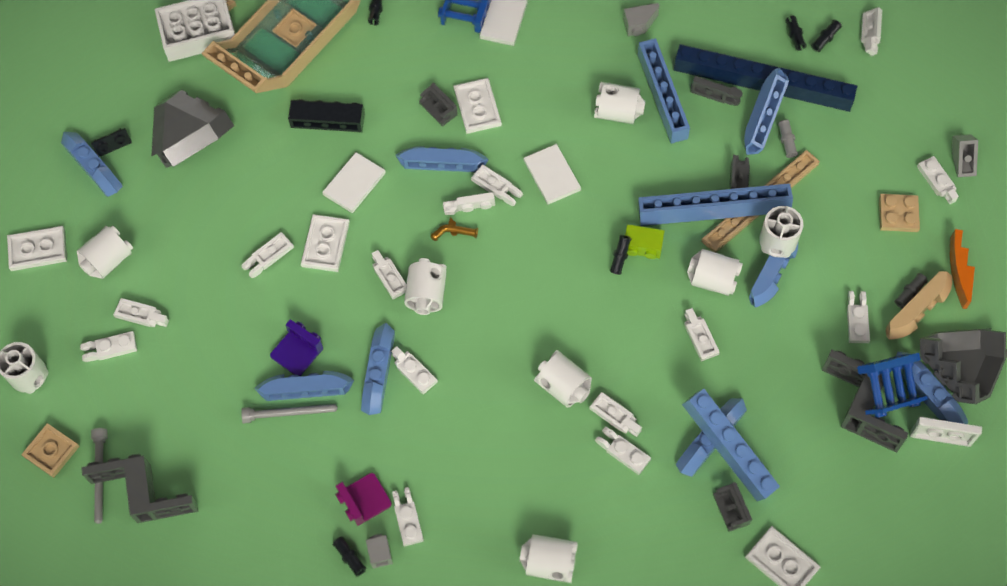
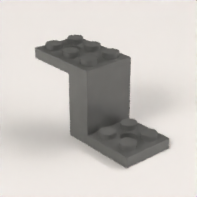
(856, 420)
(139, 488)

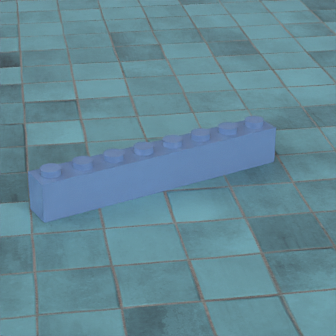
(713, 204)

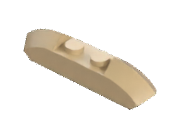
(933, 292)

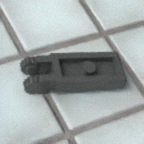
(716, 91)

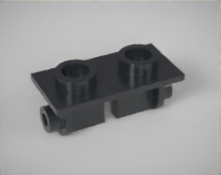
(111, 142)

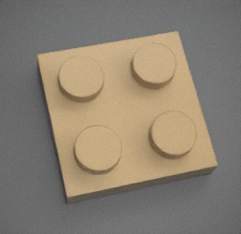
(899, 213)
(50, 450)

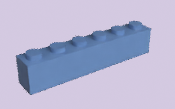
(663, 91)
(730, 445)

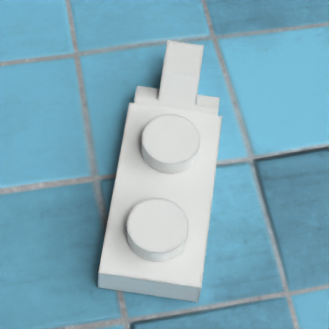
(871, 30)
(938, 179)
(469, 203)
(388, 275)
(140, 313)
(700, 336)
(413, 370)
(615, 414)

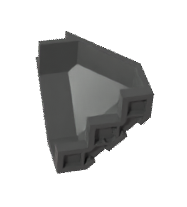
(185, 127)
(966, 361)

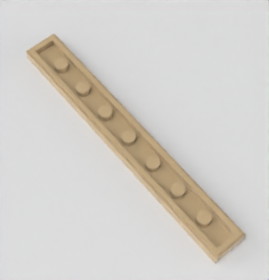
(732, 226)

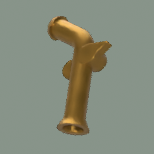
(454, 230)

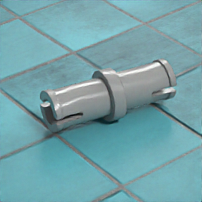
(787, 138)

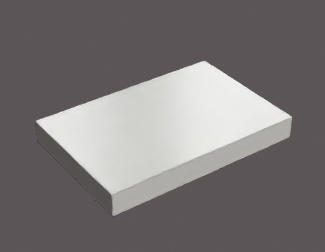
(503, 21)
(477, 105)
(552, 174)
(354, 182)
(325, 243)
(36, 248)
(945, 431)
(782, 560)

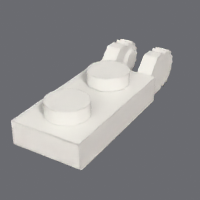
(497, 184)
(268, 254)
(858, 319)
(109, 347)
(624, 451)
(407, 519)

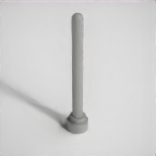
(250, 415)
(98, 436)

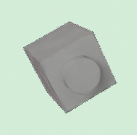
(379, 551)

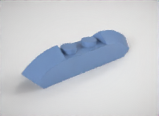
(765, 111)
(441, 159)
(91, 163)
(765, 285)
(377, 370)
(296, 386)
(939, 399)
(701, 447)

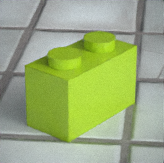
(645, 241)

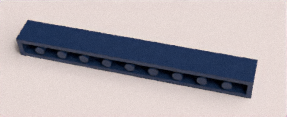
(753, 75)

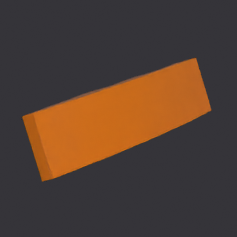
(961, 273)

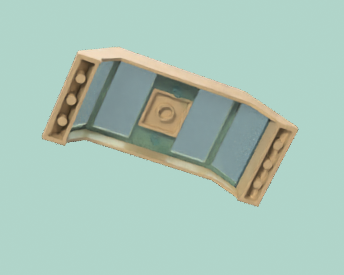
(280, 41)

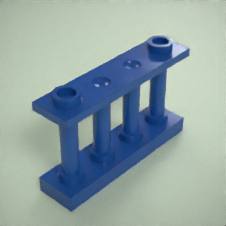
(476, 19)
(884, 367)

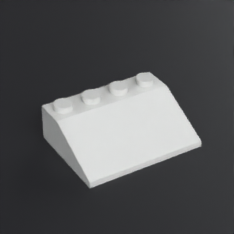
(192, 26)

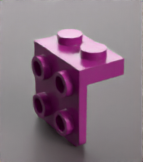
(363, 498)

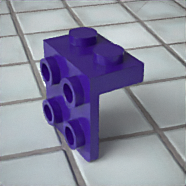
(297, 348)

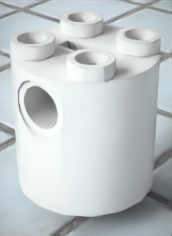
(619, 103)
(781, 231)
(103, 252)
(714, 272)
(425, 286)
(22, 367)
(564, 380)
(549, 558)

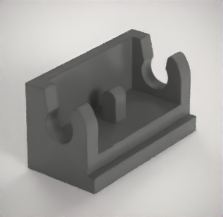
(438, 105)
(739, 173)
(732, 507)

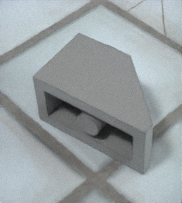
(640, 18)
(965, 155)

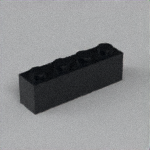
(326, 115)

